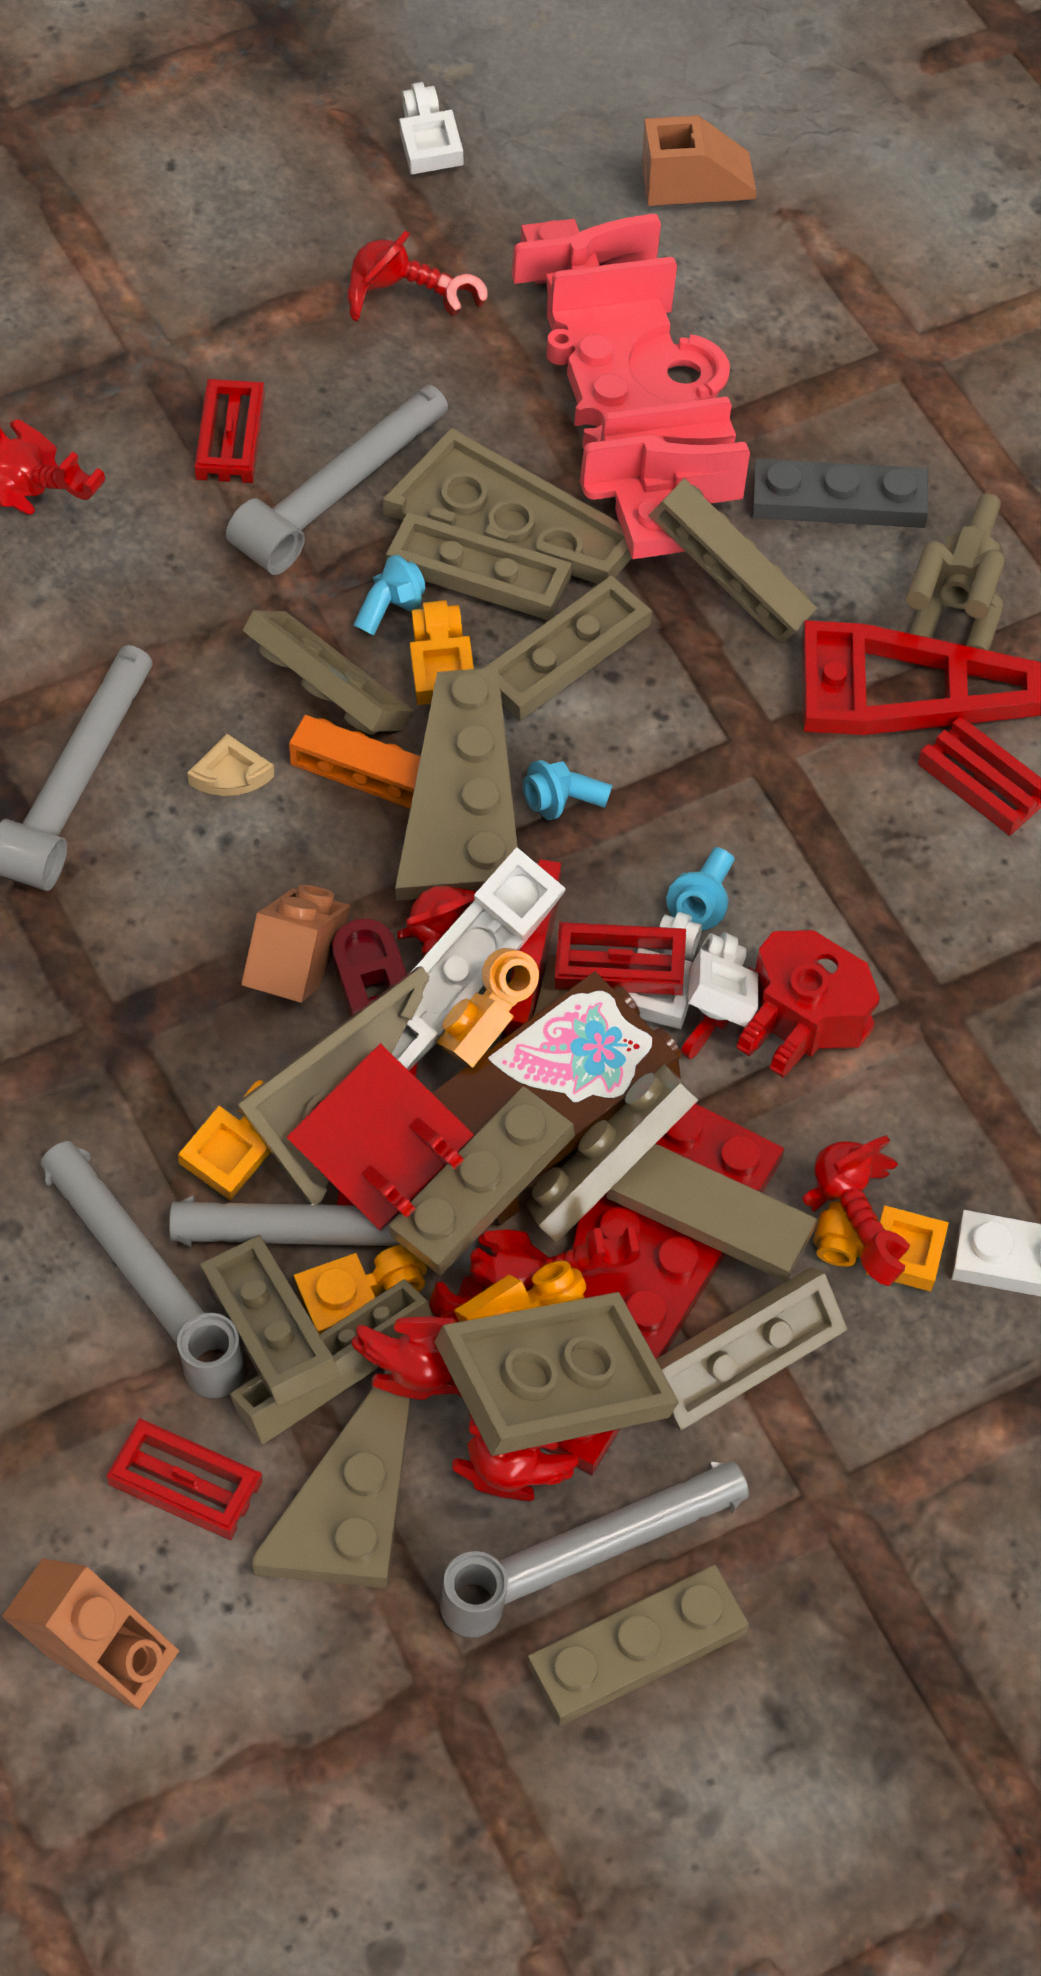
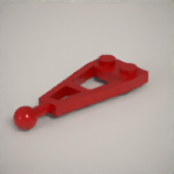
(837, 681)

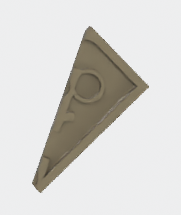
(304, 1083)
(348, 1508)

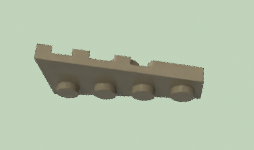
(499, 499)
(462, 791)

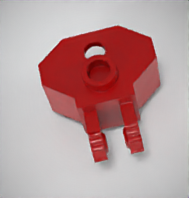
(806, 1001)

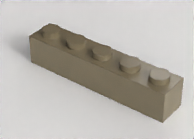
(733, 561)
(256, 1405)

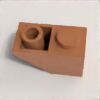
(693, 163)
(294, 942)
(91, 1631)

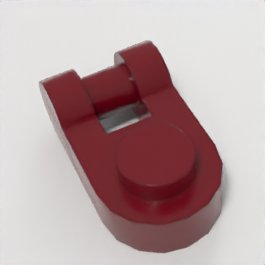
(365, 956)

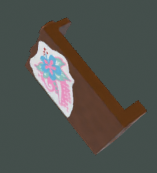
(571, 1055)

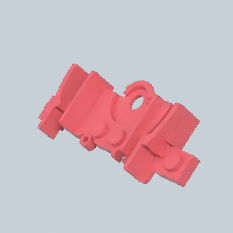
(614, 335)

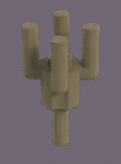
(961, 576)

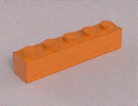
(354, 760)

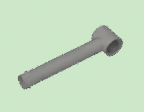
(274, 534)
(34, 850)
(282, 1225)
(149, 1274)
(583, 1547)

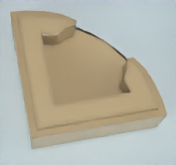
(230, 769)

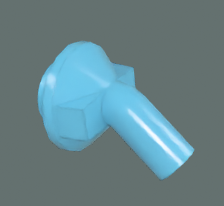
(397, 584)
(551, 784)
(702, 892)

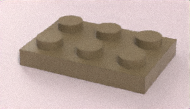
(555, 1373)

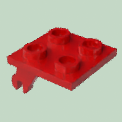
(381, 1137)

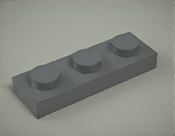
(840, 493)

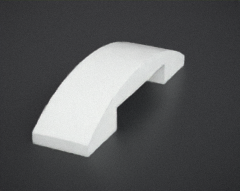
(500, 917)

